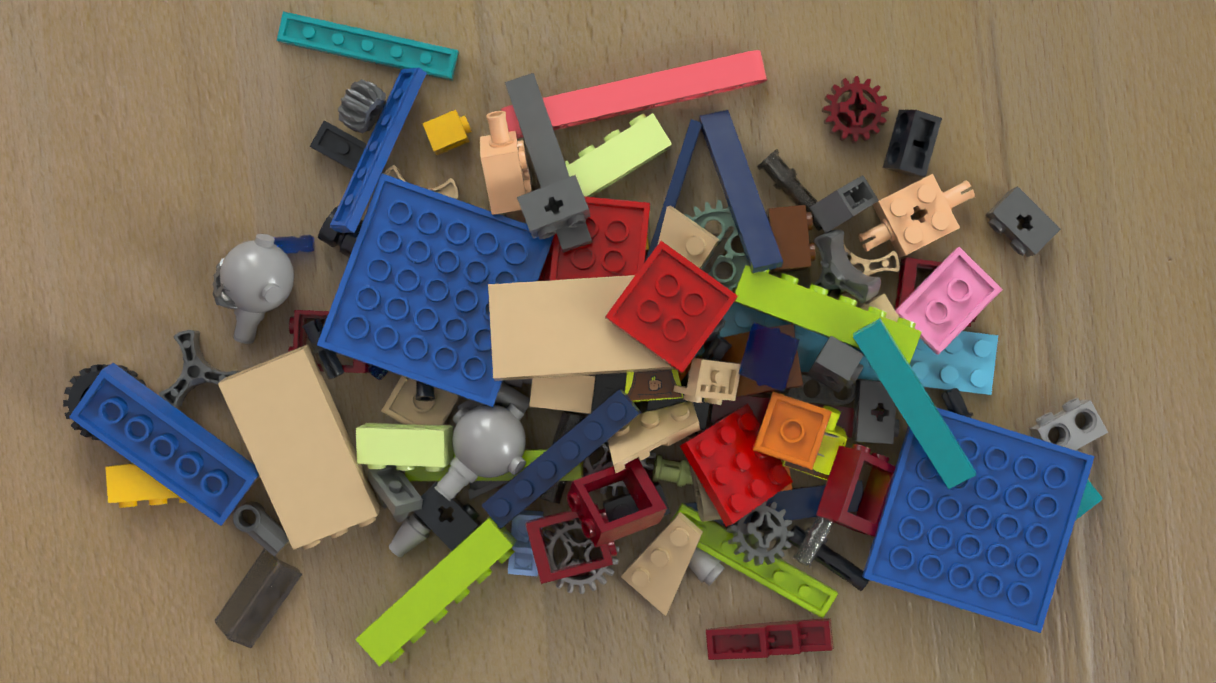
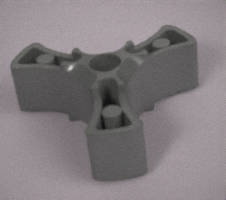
(838, 270)
(195, 369)

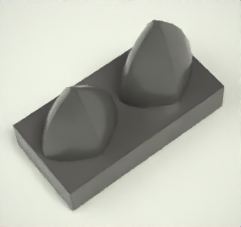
(395, 491)

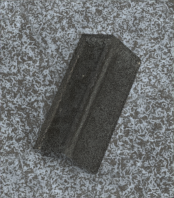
(257, 599)

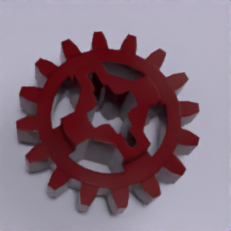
(868, 109)

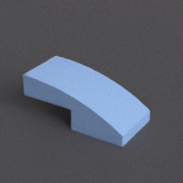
(522, 560)

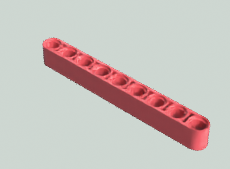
(649, 91)

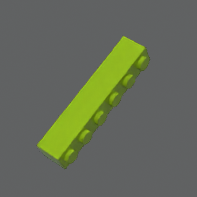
(817, 311)
(435, 591)

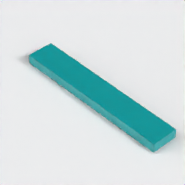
(366, 45)
(914, 403)

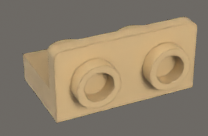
(711, 381)

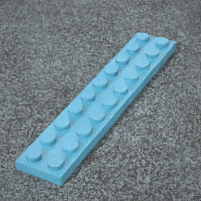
(963, 364)

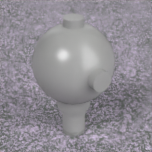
(258, 282)
(485, 445)

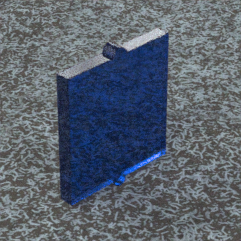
(768, 356)

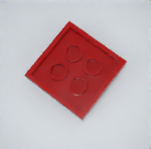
(617, 243)
(671, 307)
(730, 468)

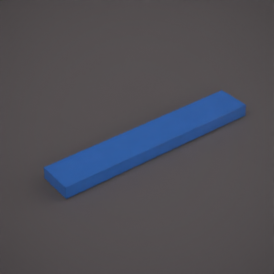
(377, 150)

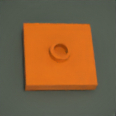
(792, 430)

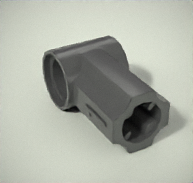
(264, 530)

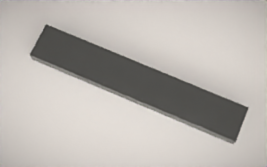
(543, 148)

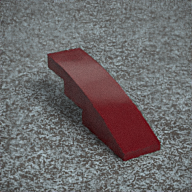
(769, 639)

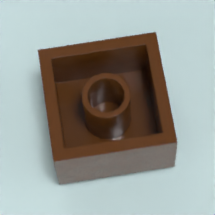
(791, 231)

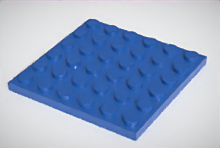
(420, 287)
(989, 540)

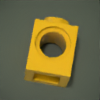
(447, 132)

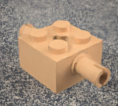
(504, 167)
(919, 197)

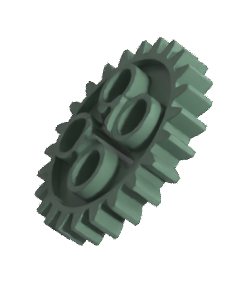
(735, 259)

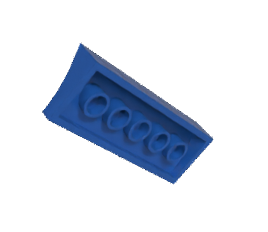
(165, 443)

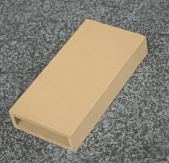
(562, 330)
(300, 448)

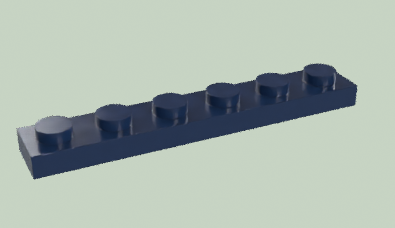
(561, 458)

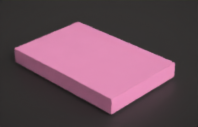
(949, 300)

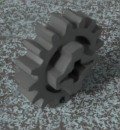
(774, 528)

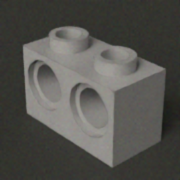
(1069, 434)

